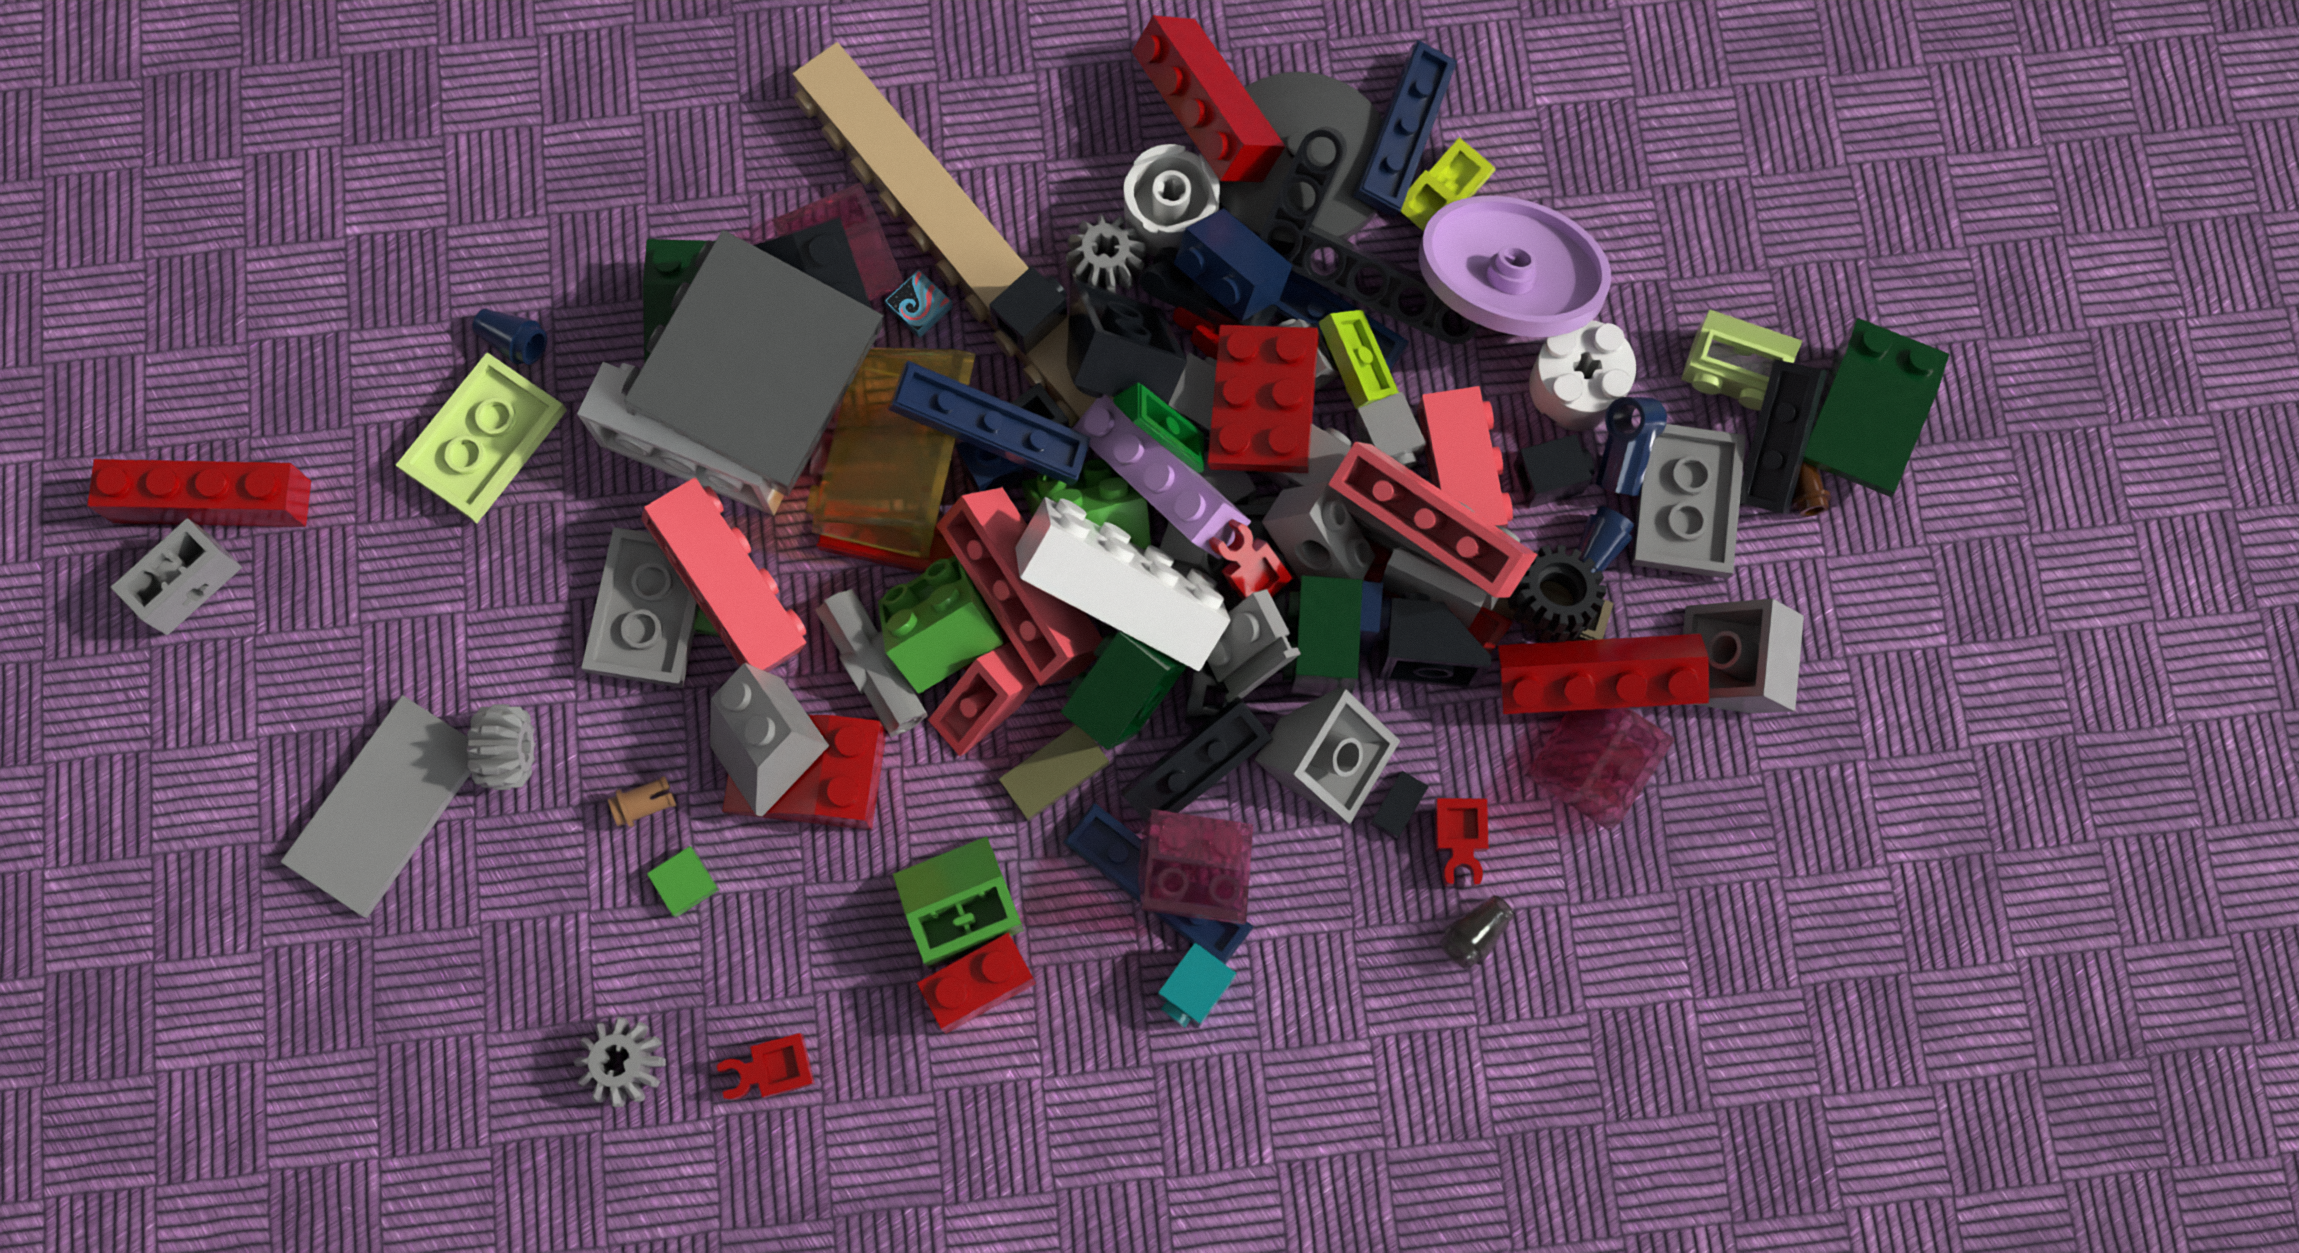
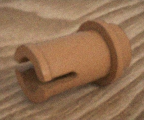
(638, 803)

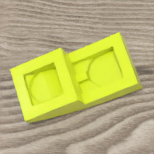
(1452, 178)

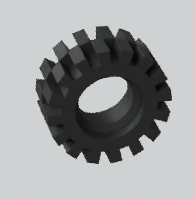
(1572, 575)

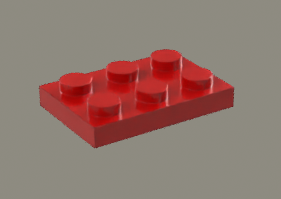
(1263, 399)

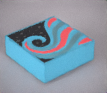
(918, 304)

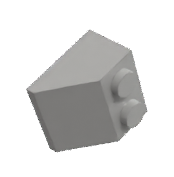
(1750, 653)
(762, 735)

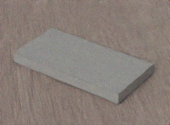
(382, 807)

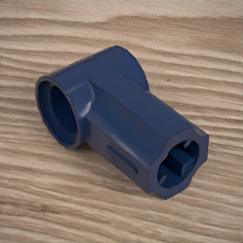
(1629, 448)

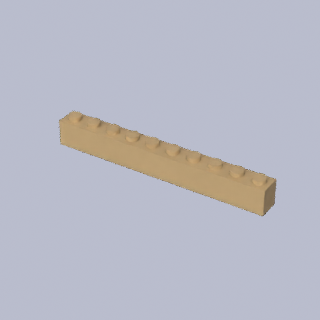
(931, 205)

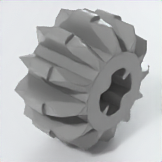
(1108, 240)
(501, 747)
(603, 1057)

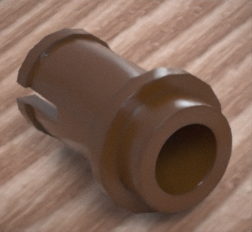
(1809, 492)

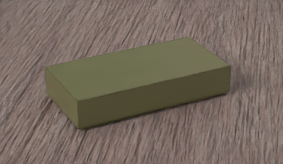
(1053, 771)

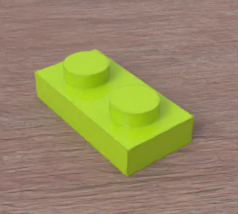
(1358, 357)

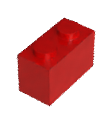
(976, 983)

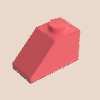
(983, 698)

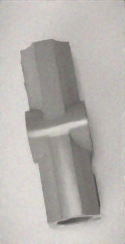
(869, 664)

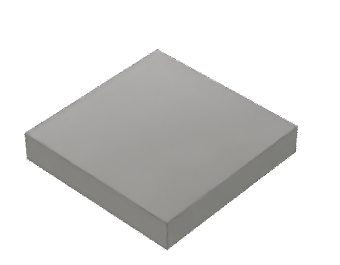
(1414, 575)

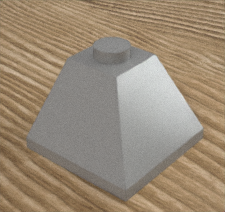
(1329, 752)

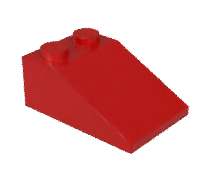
(837, 786)

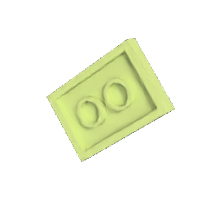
(481, 437)

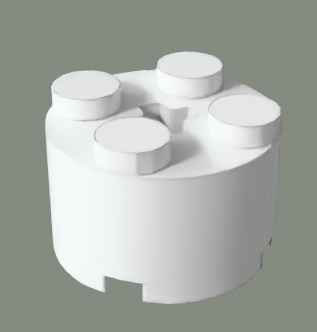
(1164, 175)
(1564, 361)

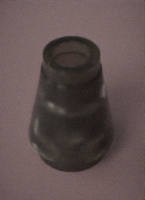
(1477, 932)

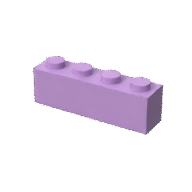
(1160, 476)

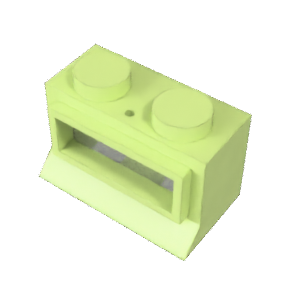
(1736, 358)

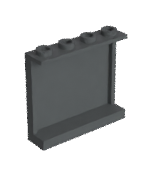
(753, 360)

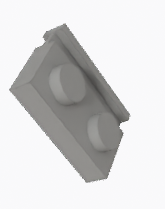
(1251, 646)

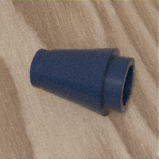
(511, 335)
(1604, 537)

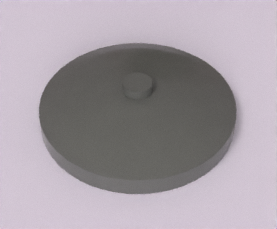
(1294, 108)

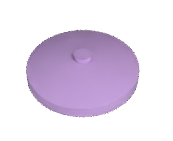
(1514, 266)

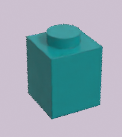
(1195, 987)

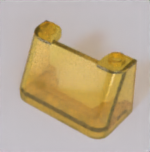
(883, 468)

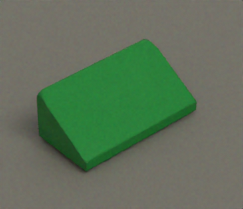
(1163, 424)

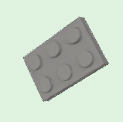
(1690, 502)
(640, 615)

